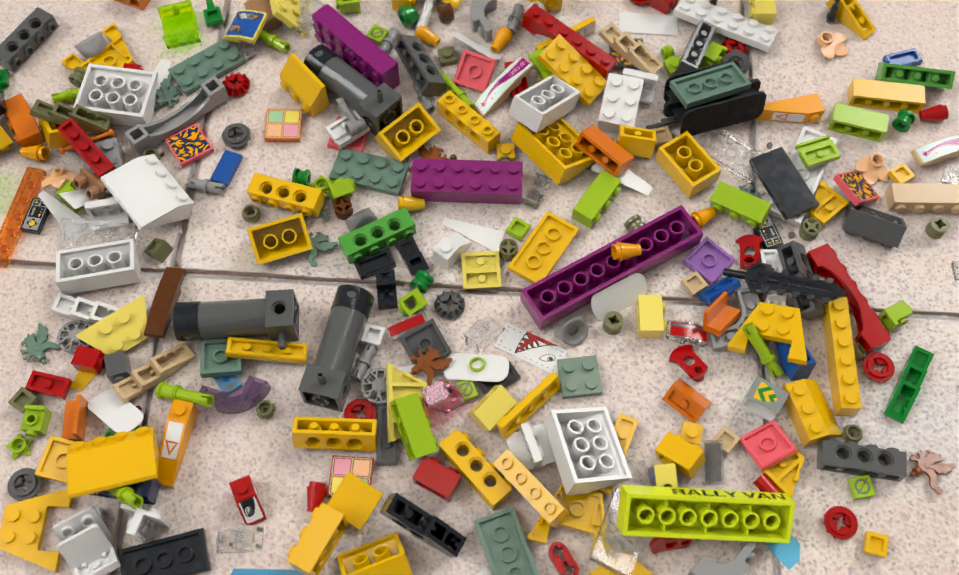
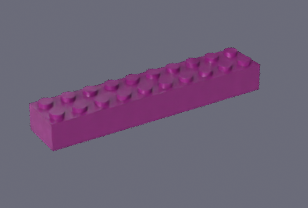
(577, 282)

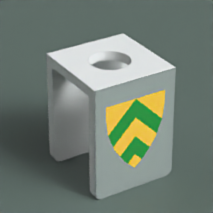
(764, 399)

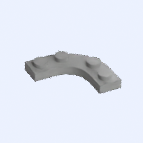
(747, 303)

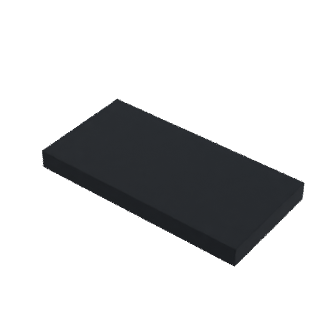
(783, 183)
(171, 555)

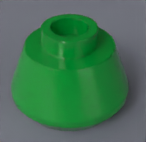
(408, 16)

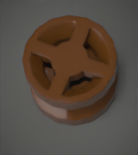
(445, 12)
(340, 205)

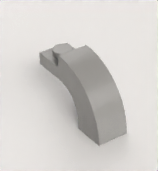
(478, 20)
(735, 567)

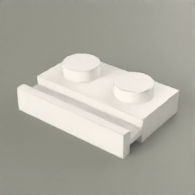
(338, 132)

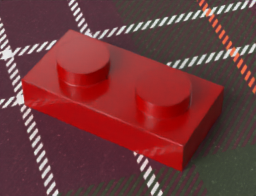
(48, 384)

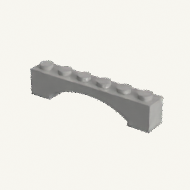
(149, 135)

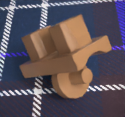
(92, 184)

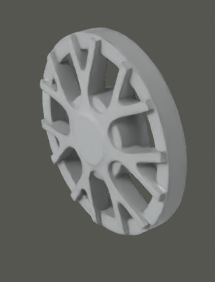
(72, 335)
(378, 386)

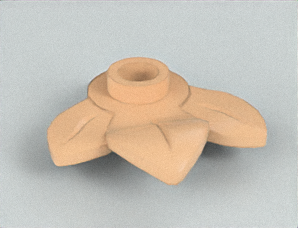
(831, 44)
(872, 168)
(58, 178)

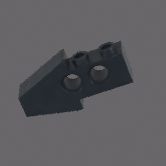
(423, 525)

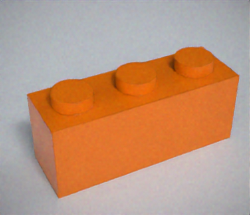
(22, 123)
(604, 150)

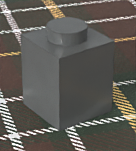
(117, 366)

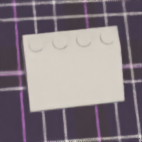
(119, 93)
(148, 192)
(586, 449)

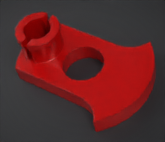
(746, 242)
(694, 371)
(660, 544)

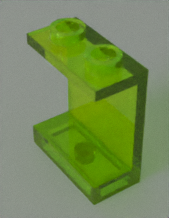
(179, 24)

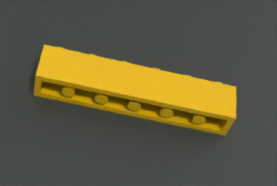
(841, 358)

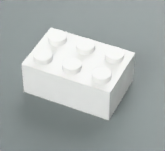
(619, 102)

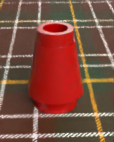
(936, 113)
(315, 495)

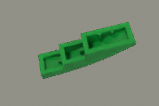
(908, 384)

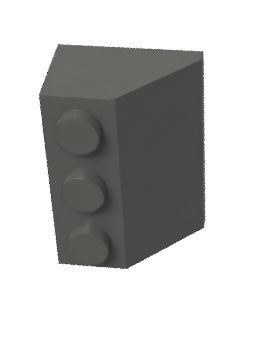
(873, 225)

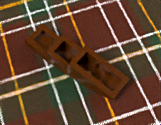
(163, 303)

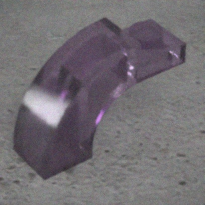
(241, 399)

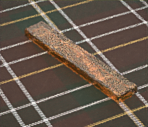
(10, 230)

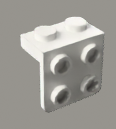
(90, 552)

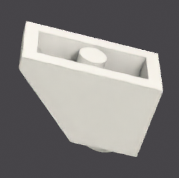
(450, 249)

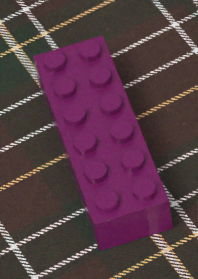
(355, 47)
(467, 181)

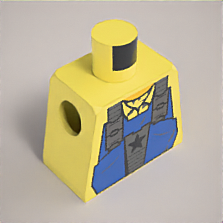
(663, 475)

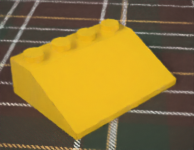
(553, 150)
(112, 461)

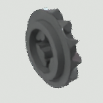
(743, 60)
(228, 135)
(455, 310)
(17, 480)

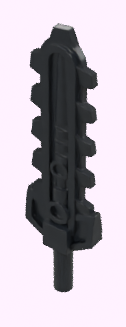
(763, 278)

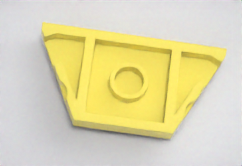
(287, 12)
(118, 330)
(397, 386)

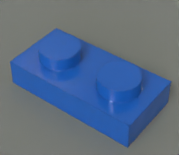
(727, 284)

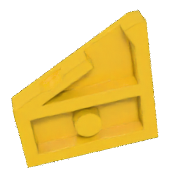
(830, 204)
(786, 473)

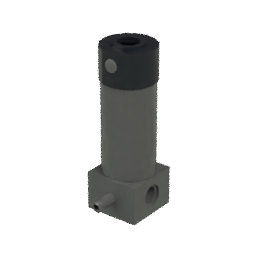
(374, 104)
(271, 316)
(326, 380)

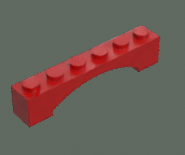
(542, 23)
(869, 329)

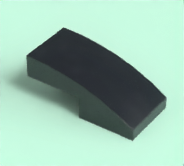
(411, 256)
(386, 289)

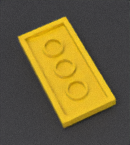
(573, 69)
(543, 248)

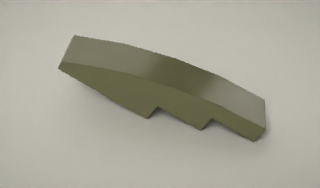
(58, 114)

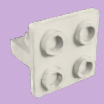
(649, 83)
(106, 210)
(531, 446)
(80, 522)
(143, 522)

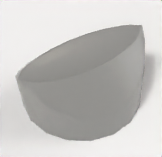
(92, 45)
(360, 219)
(573, 331)

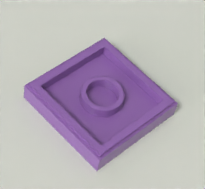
(708, 260)

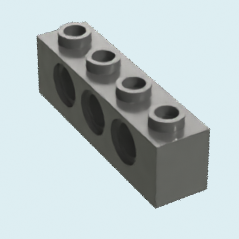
(26, 39)
(696, 47)
(419, 65)
(795, 259)
(828, 460)

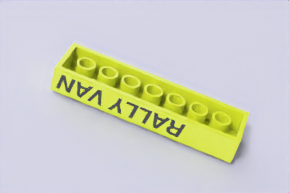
(705, 514)

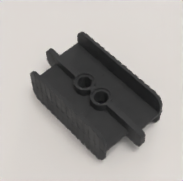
(717, 113)

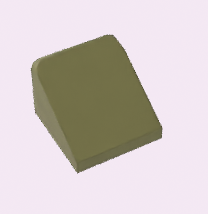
(158, 249)

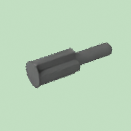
(669, 121)

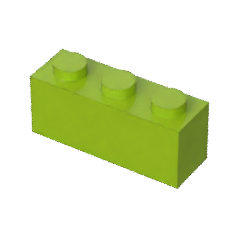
(858, 122)
(596, 199)
(740, 205)
(414, 426)

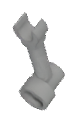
(354, 125)

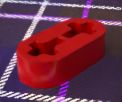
(567, 558)

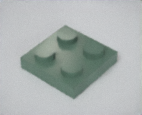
(213, 359)
(579, 377)

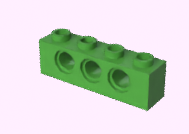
(915, 75)
(382, 227)

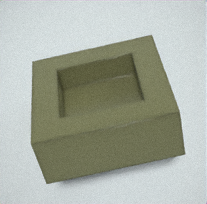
(447, 56)
(22, 398)

